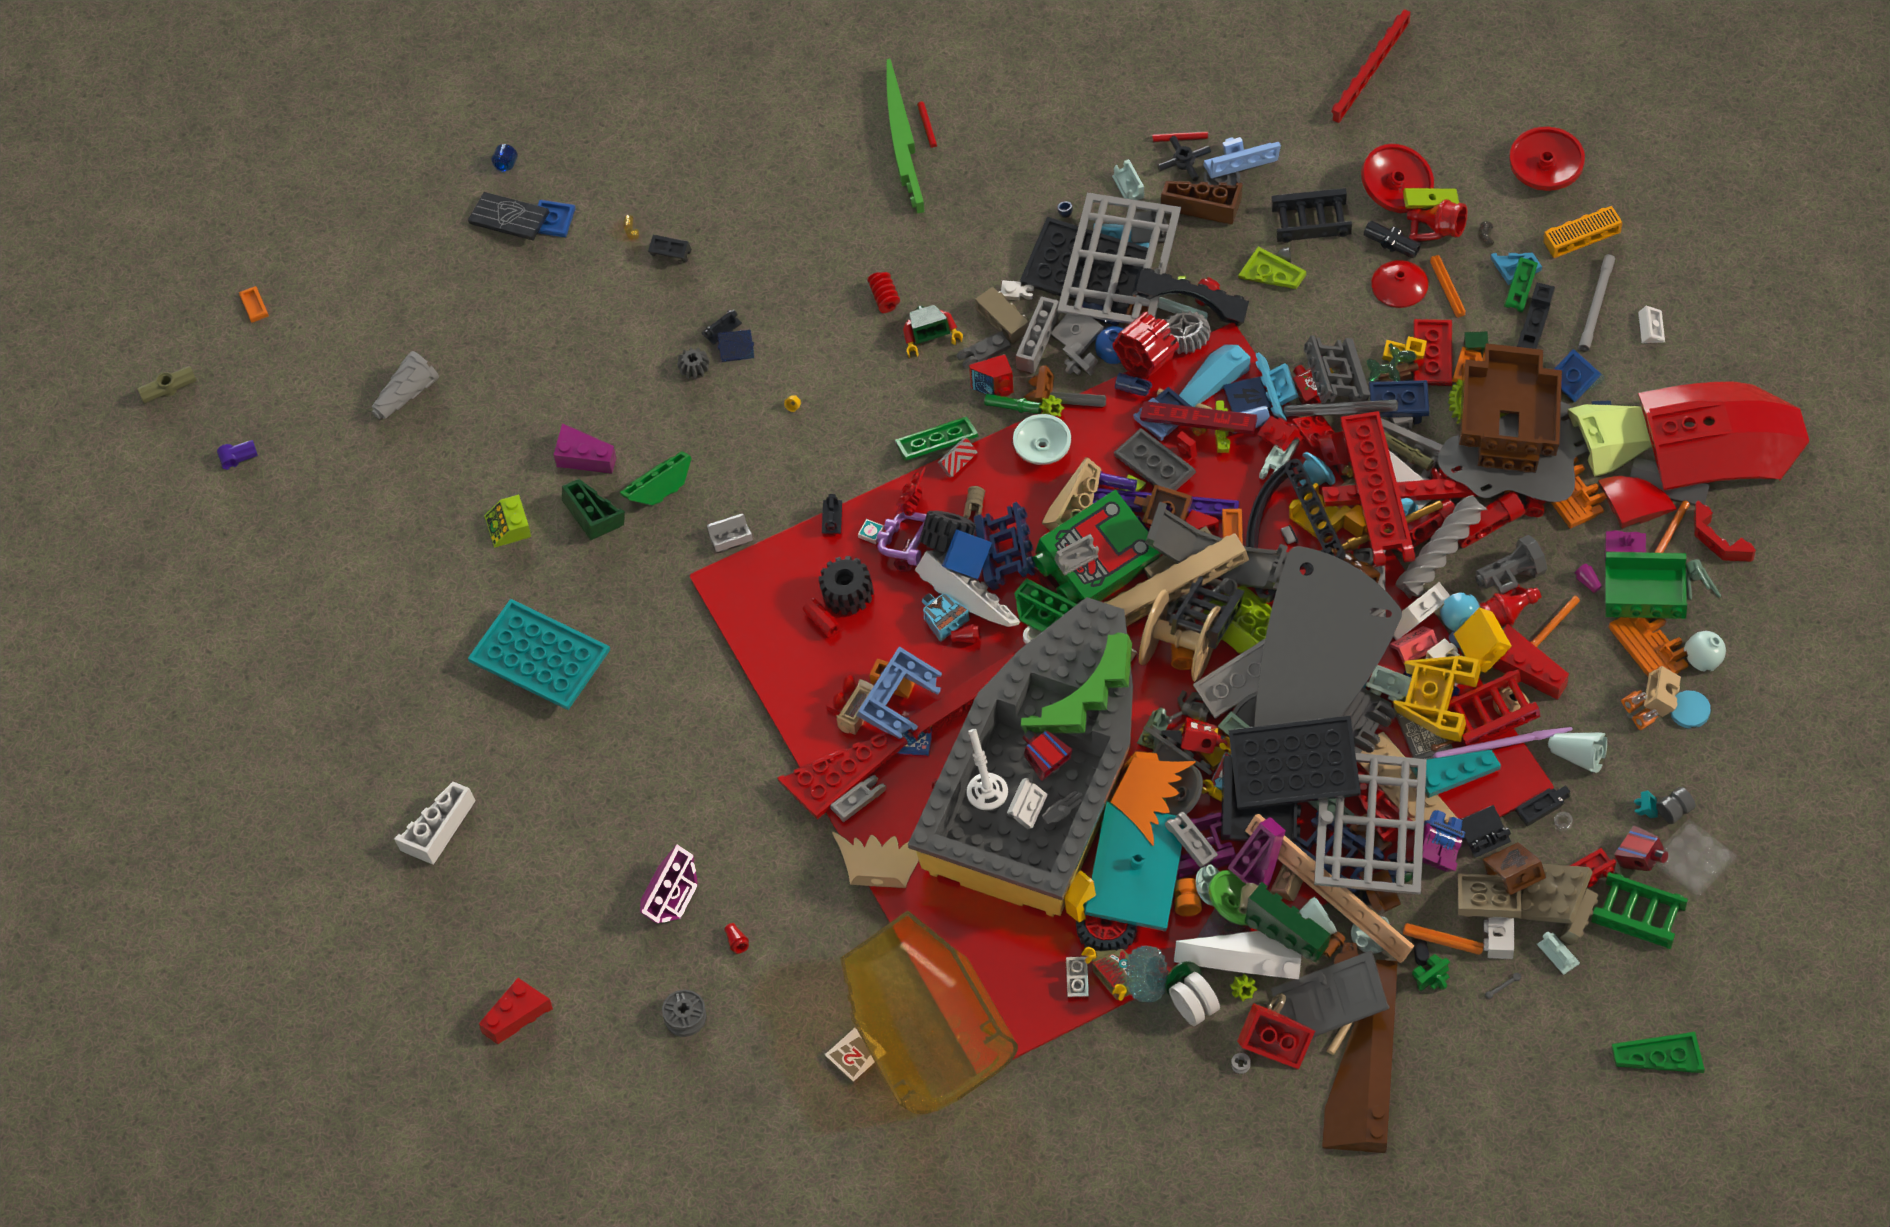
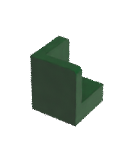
(1475, 340)

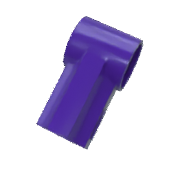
(232, 455)

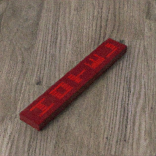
(1198, 417)

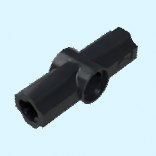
(1392, 239)

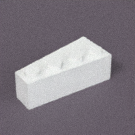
(437, 824)

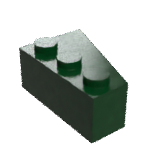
(590, 510)

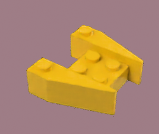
(1432, 690)

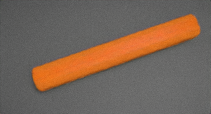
(1447, 286)
(1443, 938)

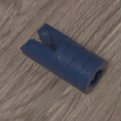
(1132, 384)

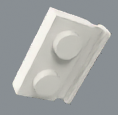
(1027, 803)

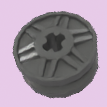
(694, 1016)

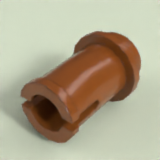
(1335, 941)

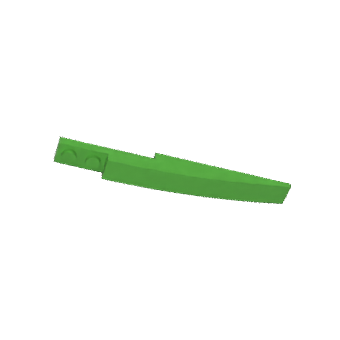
(902, 140)

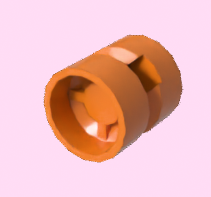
(1181, 657)
(1186, 897)

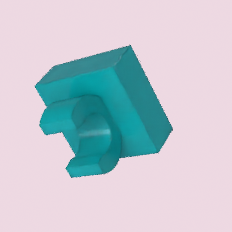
(1648, 805)

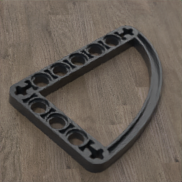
(1262, 500)

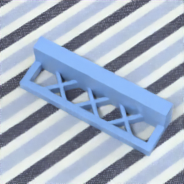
(1242, 159)

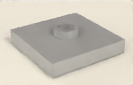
(1077, 328)

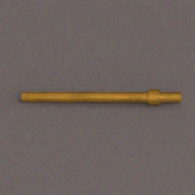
(1353, 543)

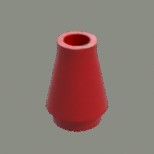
(967, 634)
(737, 940)

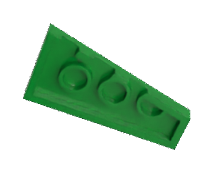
(1668, 1053)

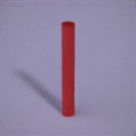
(927, 125)
(1180, 136)

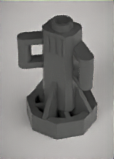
(1525, 560)

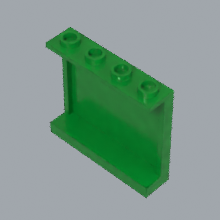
(1645, 585)

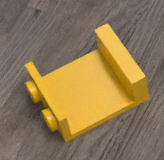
(1336, 515)

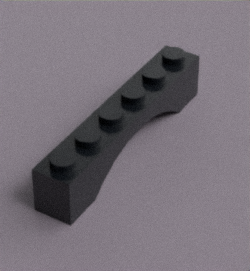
(1227, 307)

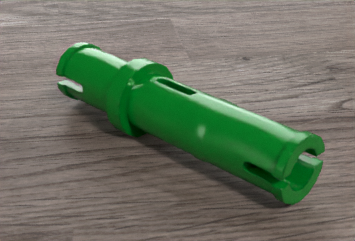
(1020, 405)

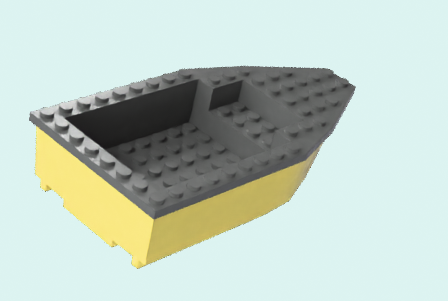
(989, 846)

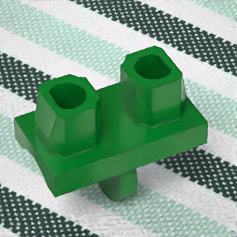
(1435, 976)

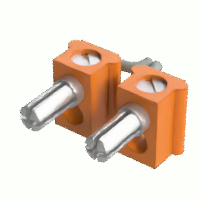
(1645, 716)

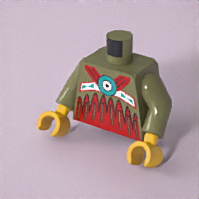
(1110, 969)

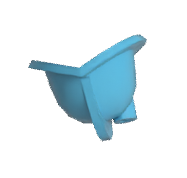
(1317, 470)

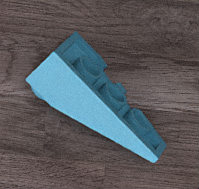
(1217, 370)

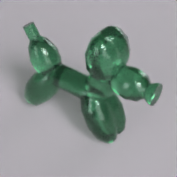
(1398, 356)

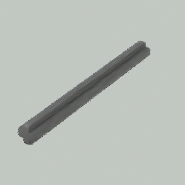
(1341, 408)

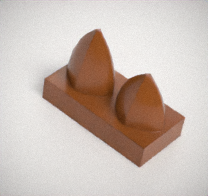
(1044, 384)

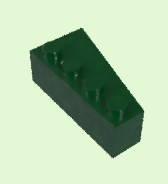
(1285, 924)

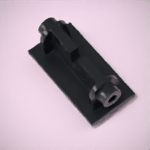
(724, 324)
(832, 515)

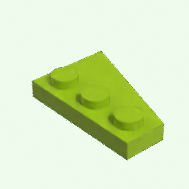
(1272, 270)

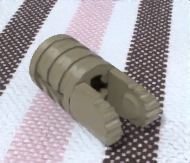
(974, 501)

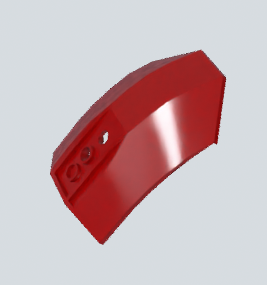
(1751, 435)

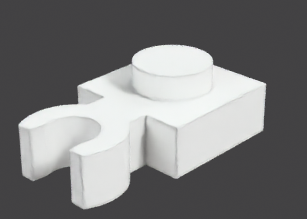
(1013, 290)

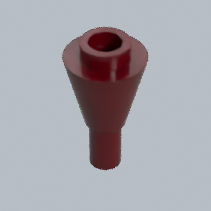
(901, 564)

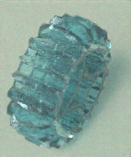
(1146, 974)

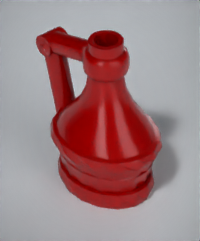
(1444, 219)
(1509, 605)

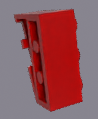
(513, 1011)

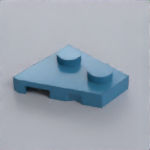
(1507, 264)

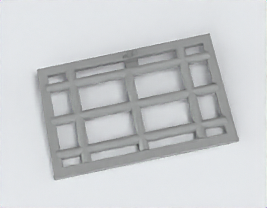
(1119, 259)
(1326, 817)

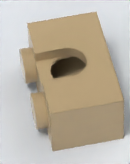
(1666, 687)

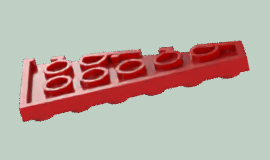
(839, 772)

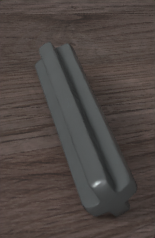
(1080, 399)

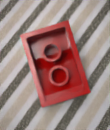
(1275, 1036)

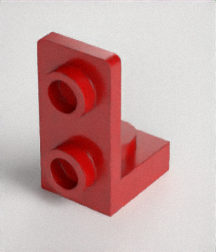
(1185, 447)

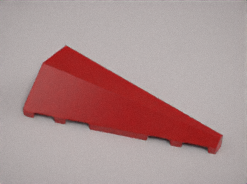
(1384, 810)

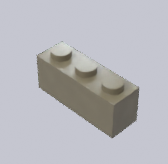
(1002, 314)

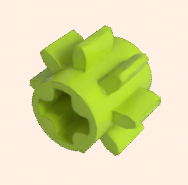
(1050, 403)
(1239, 983)

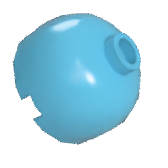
(1458, 610)

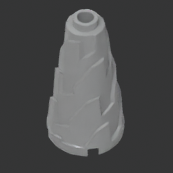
(405, 384)

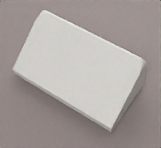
(1651, 325)

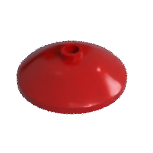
(1399, 291)

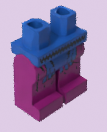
(1441, 841)

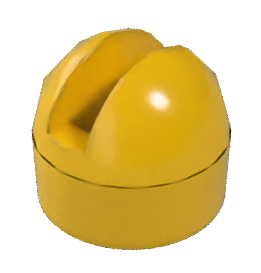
(787, 403)

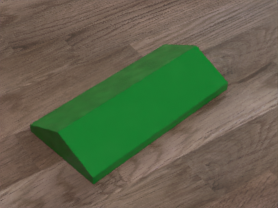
(935, 438)

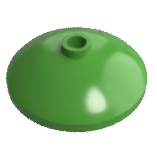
(1226, 895)

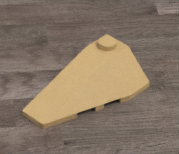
(1075, 496)

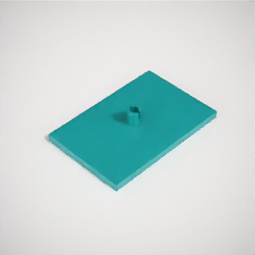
(539, 654)
(1131, 875)

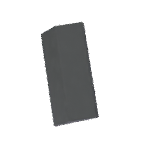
(1648, 471)

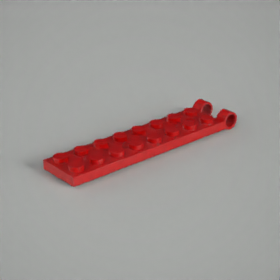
(1376, 486)

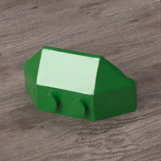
(659, 481)
(1040, 606)

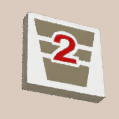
(851, 1056)

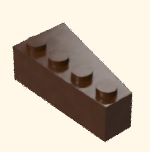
(1204, 200)

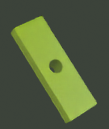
(1428, 197)

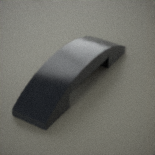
(1536, 316)

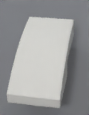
(1077, 977)

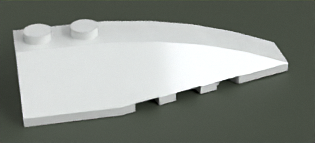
(964, 589)
(1241, 953)

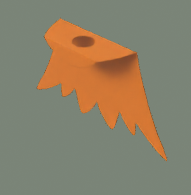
(1143, 790)

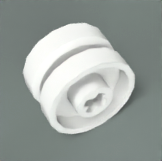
(1194, 998)

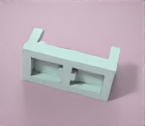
(1128, 181)

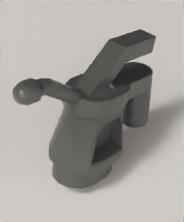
(1191, 708)

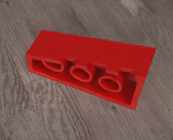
(1534, 666)

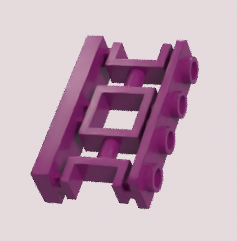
(1226, 853)

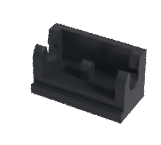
(669, 247)

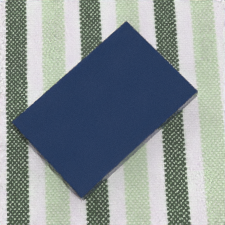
(1410, 395)

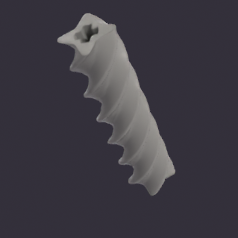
(1442, 543)

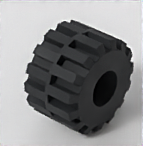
(941, 527)
(846, 585)

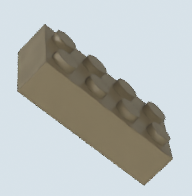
(1574, 931)

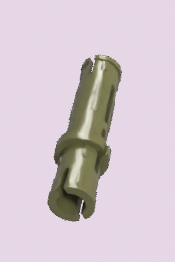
(1413, 455)

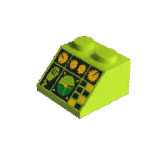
(507, 522)

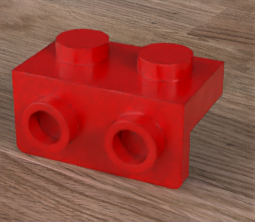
(1279, 433)
(1599, 864)

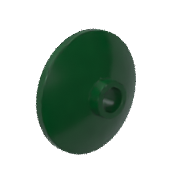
(1180, 972)

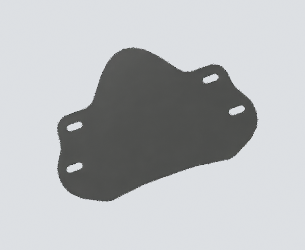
(1551, 482)

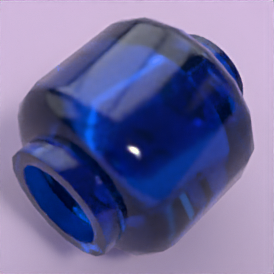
(504, 157)

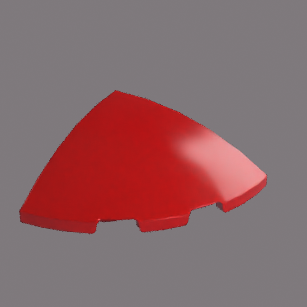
(1635, 500)

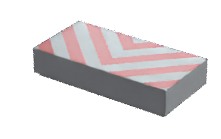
(957, 457)

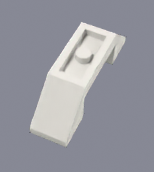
(1421, 609)

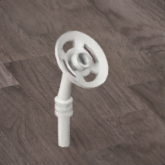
(986, 783)

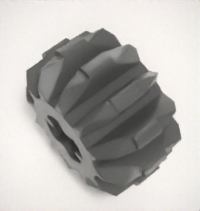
(693, 363)

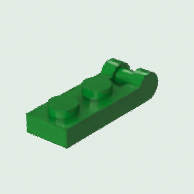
(1521, 284)

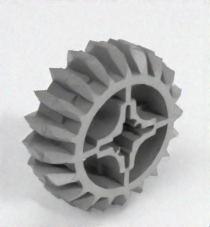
(1189, 330)

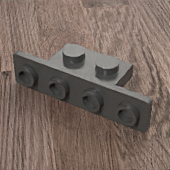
(1168, 751)

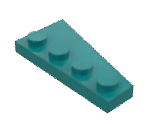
(1456, 770)

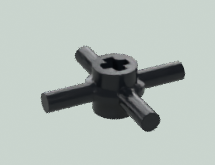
(1184, 158)

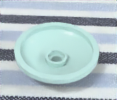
(1042, 431)

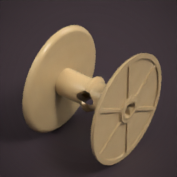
(1159, 629)

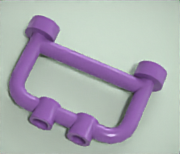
(883, 538)

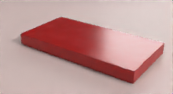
(1437, 359)

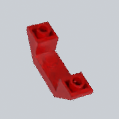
(1738, 551)

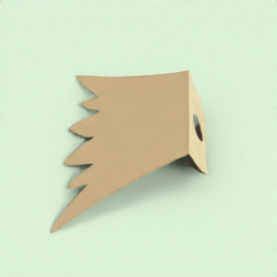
(876, 864)

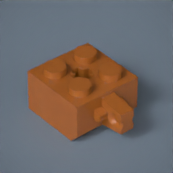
(1178, 502)

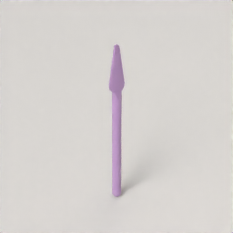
(1537, 735)

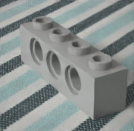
(1037, 335)

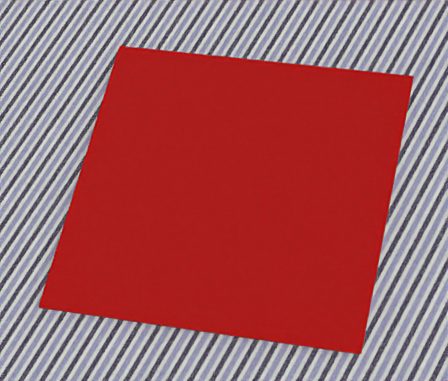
(797, 668)

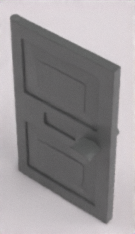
(1334, 995)

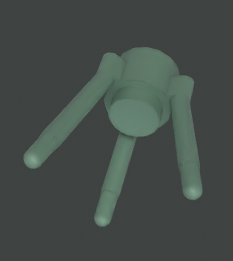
(1696, 572)

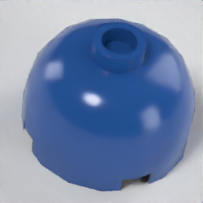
(1104, 344)

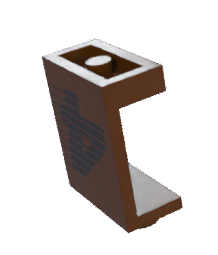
(1516, 867)

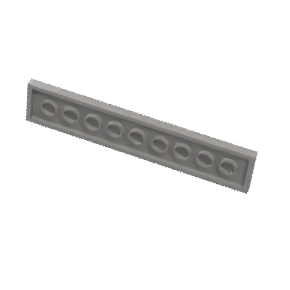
(1236, 679)

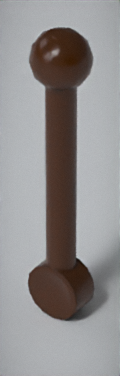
(1434, 747)

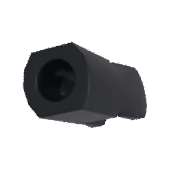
(1420, 951)

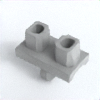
(1074, 353)

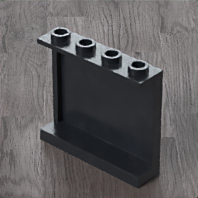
(1236, 821)

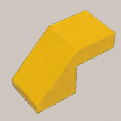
(1412, 344)
(1079, 892)

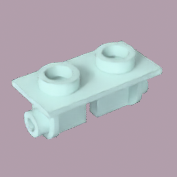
(1558, 953)

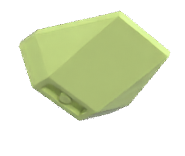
(1611, 434)

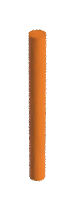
(1672, 527)
(1555, 621)

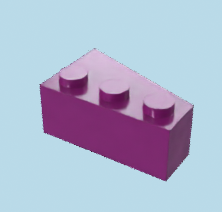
(583, 452)
(1259, 854)

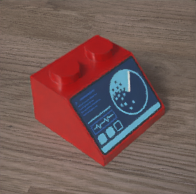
(992, 376)

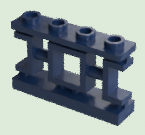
(1022, 545)
(1349, 842)

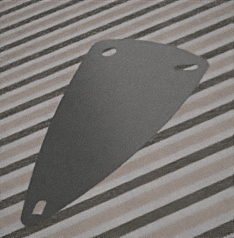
(1321, 639)

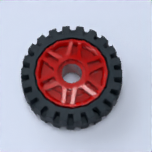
(1105, 938)

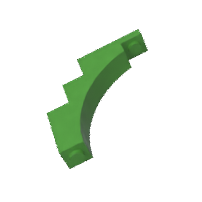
(1071, 712)

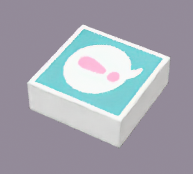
(870, 530)

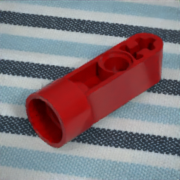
(1502, 511)
(1423, 524)

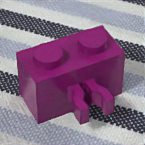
(1624, 542)

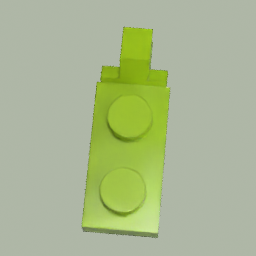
(1222, 442)

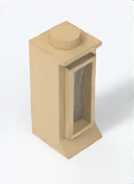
(847, 719)

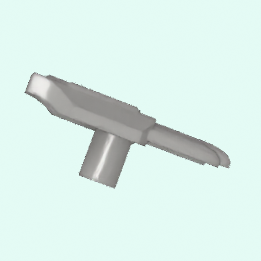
(1060, 808)

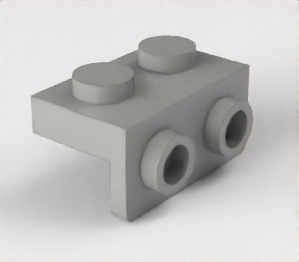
(729, 533)

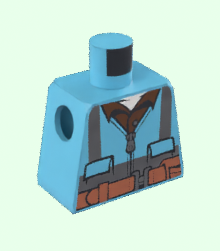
(944, 615)

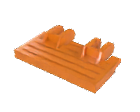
(1578, 506)
(1649, 648)

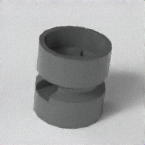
(1675, 805)

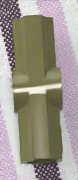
(166, 384)

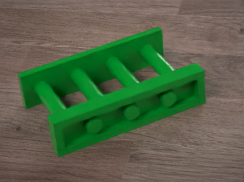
(1643, 929)

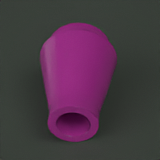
(1587, 576)

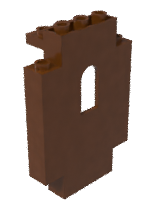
(1513, 383)

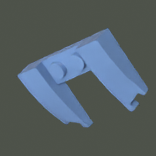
(874, 707)

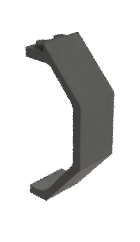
(1180, 540)

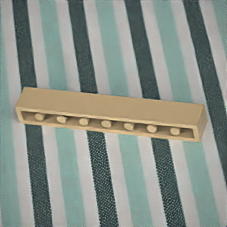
(1177, 580)

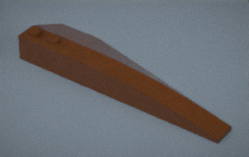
(1360, 1095)

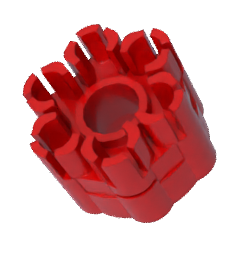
(1143, 347)

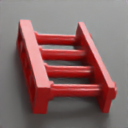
(1509, 719)

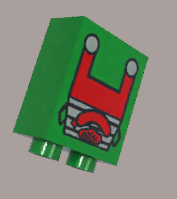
(1120, 553)

